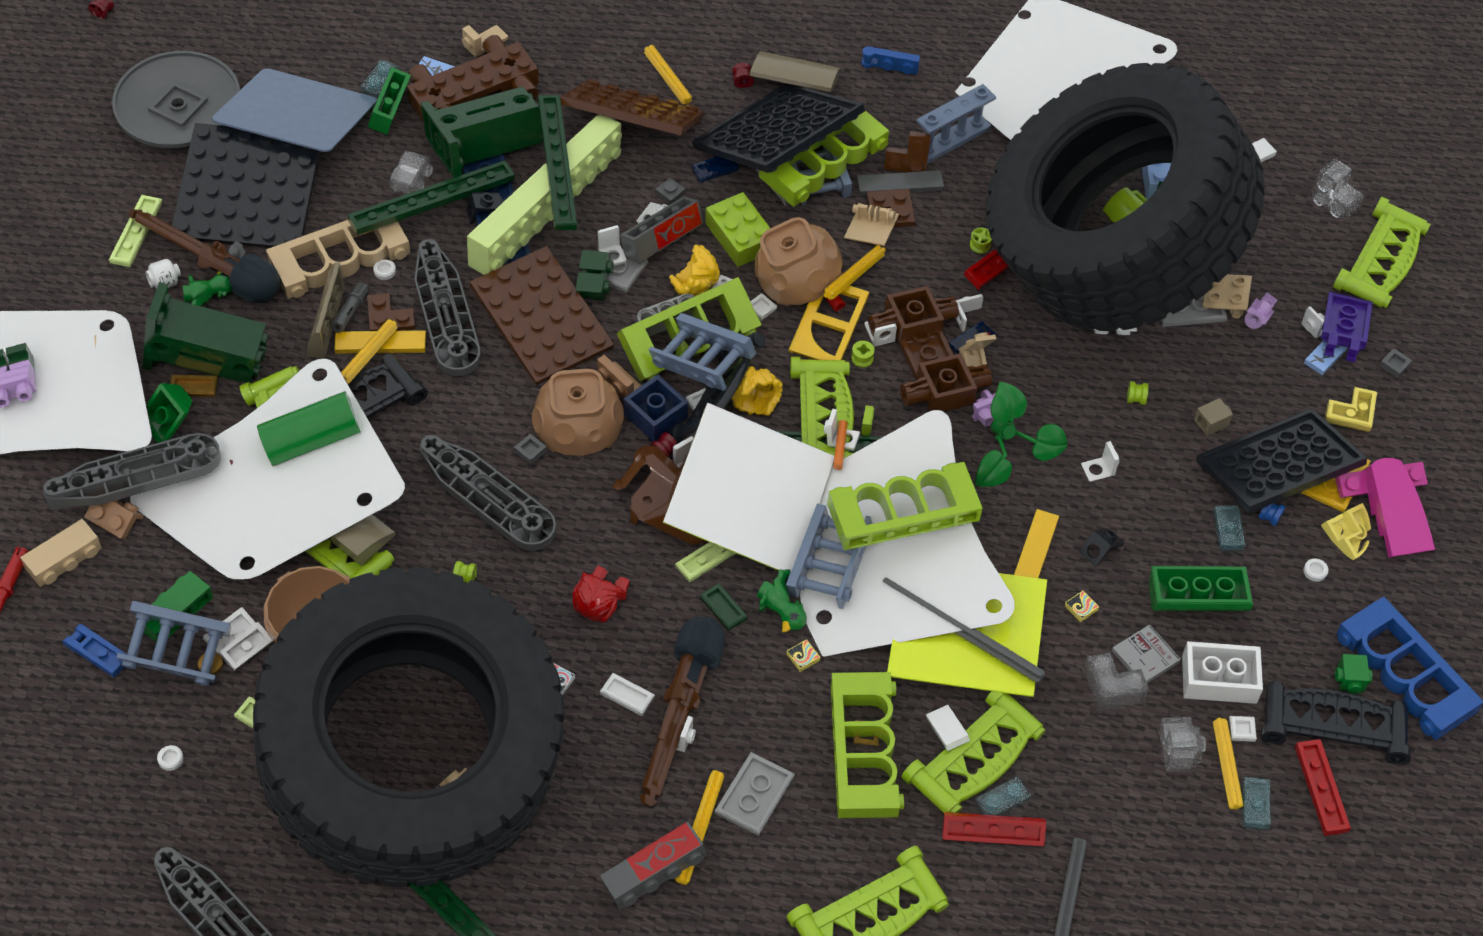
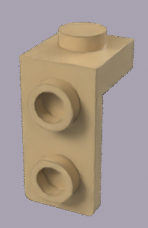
(473, 41)
(973, 350)

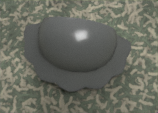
(237, 250)

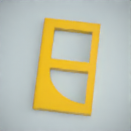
(803, 340)

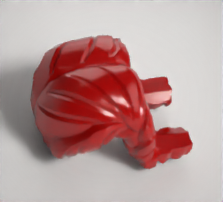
(597, 597)

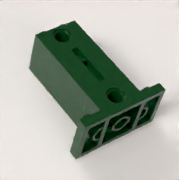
(482, 128)
(202, 339)

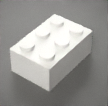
(1222, 672)

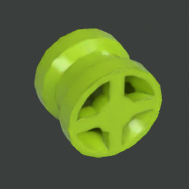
(977, 236)
(862, 354)
(1137, 393)
(468, 572)

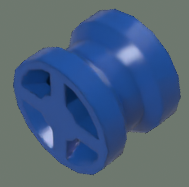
(1272, 513)

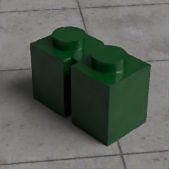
(593, 280)

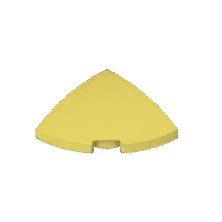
(1355, 525)

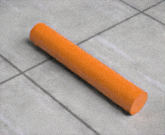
(840, 445)

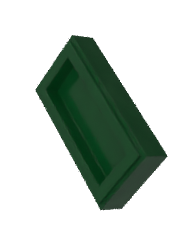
(723, 606)

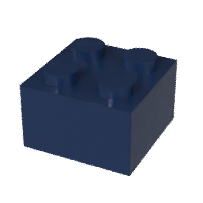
(655, 407)

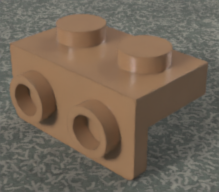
(617, 377)
(114, 517)

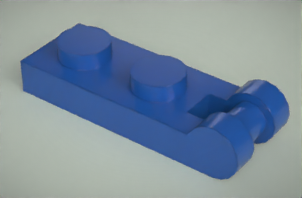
(890, 60)
(95, 650)

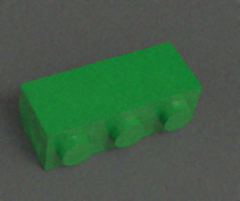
(389, 101)
(186, 595)

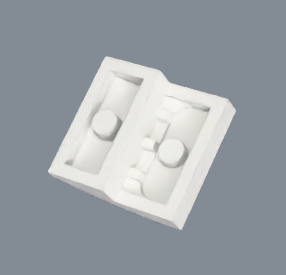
(244, 640)

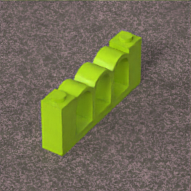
(797, 187)
(733, 301)
(951, 479)
(864, 690)

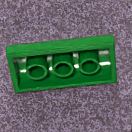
(308, 428)
(1199, 588)

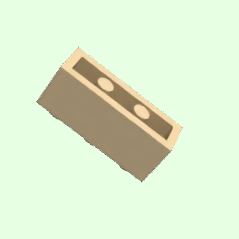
(61, 553)

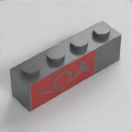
(661, 229)
(654, 865)

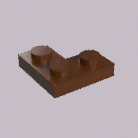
(911, 159)
(896, 199)
(380, 311)

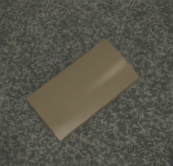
(795, 71)
(326, 313)
(363, 538)

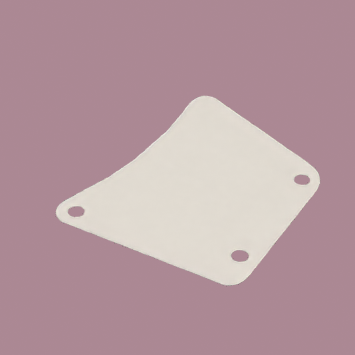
(1052, 52)
(82, 391)
(279, 507)
(938, 566)

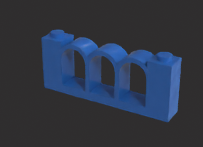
(1434, 719)

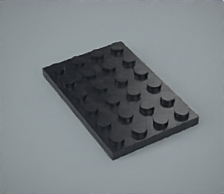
(1281, 460)

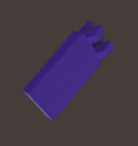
(1346, 324)

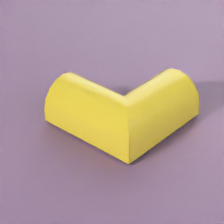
(1355, 415)

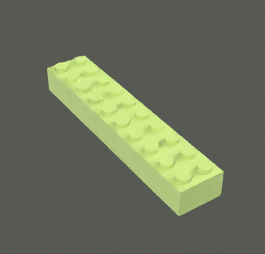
(530, 205)

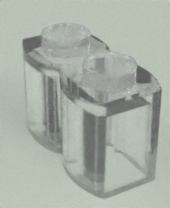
(410, 173)

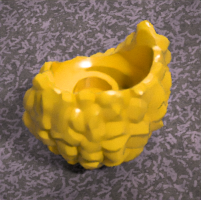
(699, 275)
(758, 392)

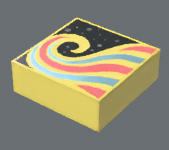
(1081, 606)
(803, 655)

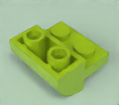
(1123, 204)

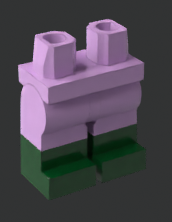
(16, 374)

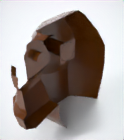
(655, 494)

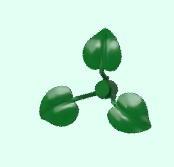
(1005, 406)

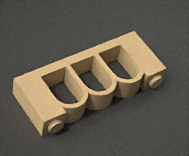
(296, 281)

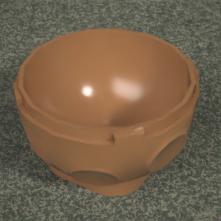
(797, 262)
(577, 423)
(294, 592)

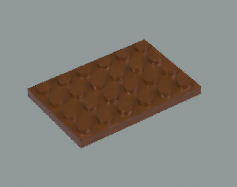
(633, 107)
(541, 315)

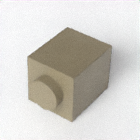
(1213, 416)

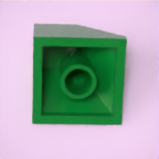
(167, 410)

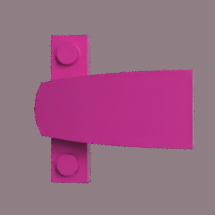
(1394, 503)

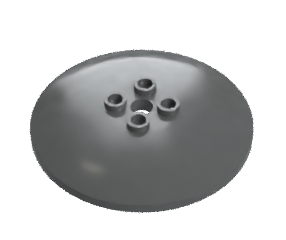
(152, 88)

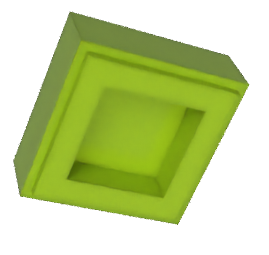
(867, 421)

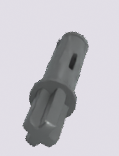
(352, 302)

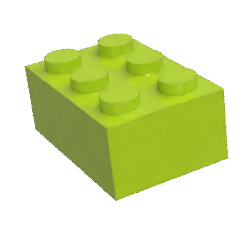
(737, 227)

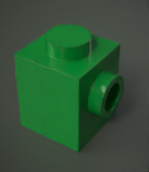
(1353, 673)

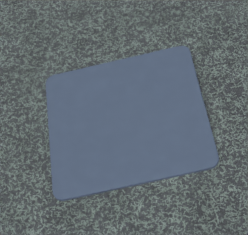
(295, 110)

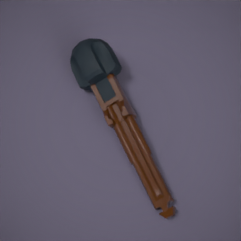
(250, 276)
(698, 650)

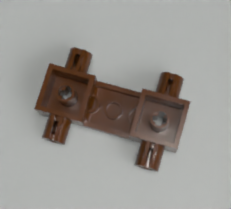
(498, 70)
(939, 375)

